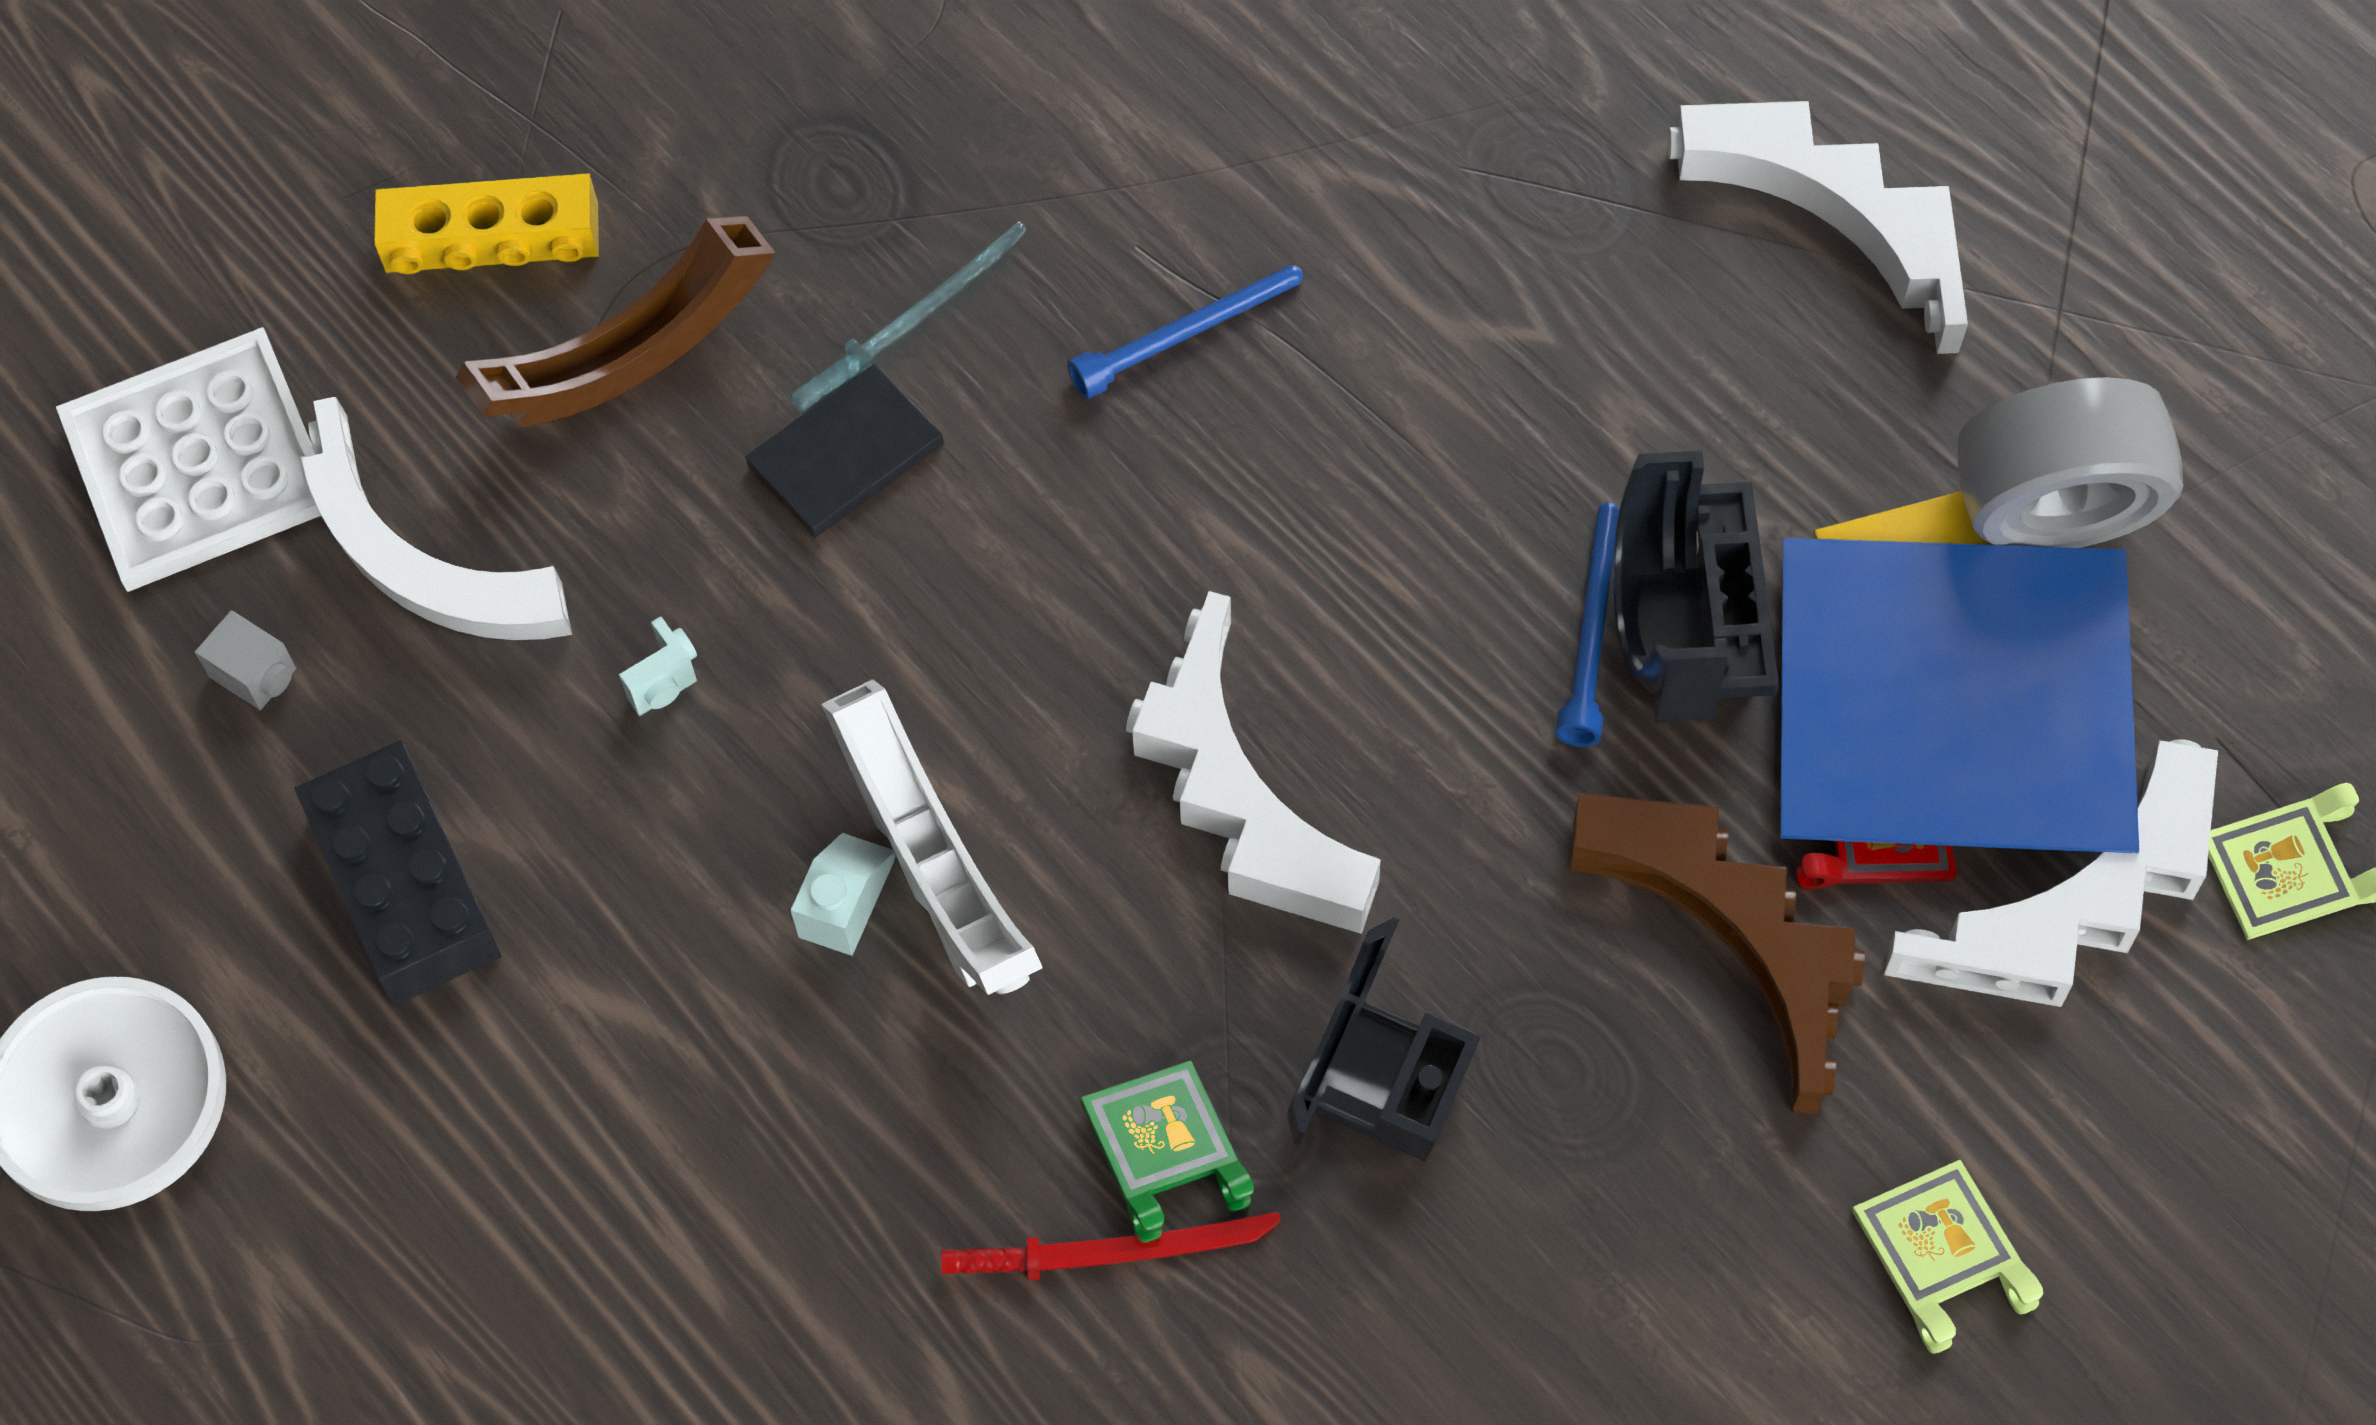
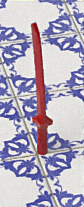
(1106, 1251)

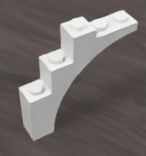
(1270, 849)
(939, 870)

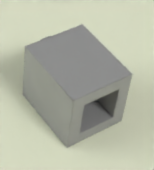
(246, 660)

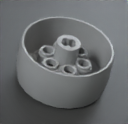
(2069, 464)

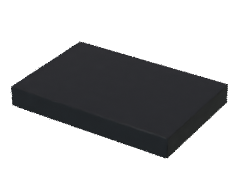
(844, 450)

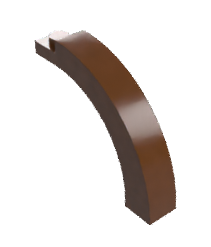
(634, 344)

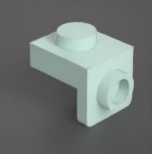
(663, 674)

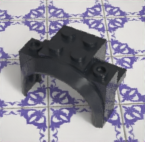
(1686, 618)

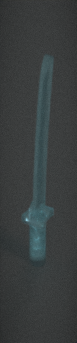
(860, 356)

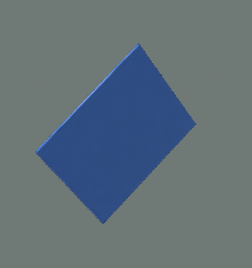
(1957, 695)

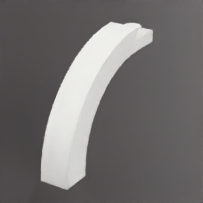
(459, 598)

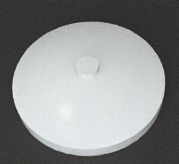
(107, 1093)

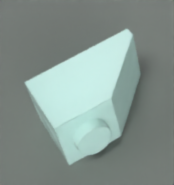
(841, 892)

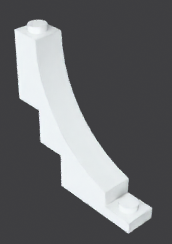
(1899, 229)
(2032, 944)

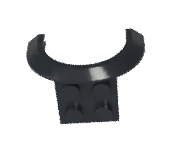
(1382, 1069)

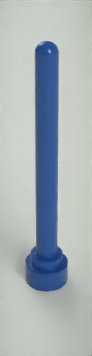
(1094, 371)
(1579, 720)

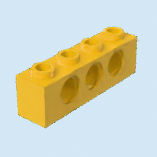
(464, 209)

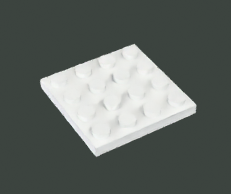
(192, 458)

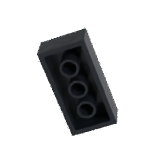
(397, 873)

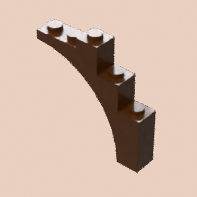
(1682, 858)

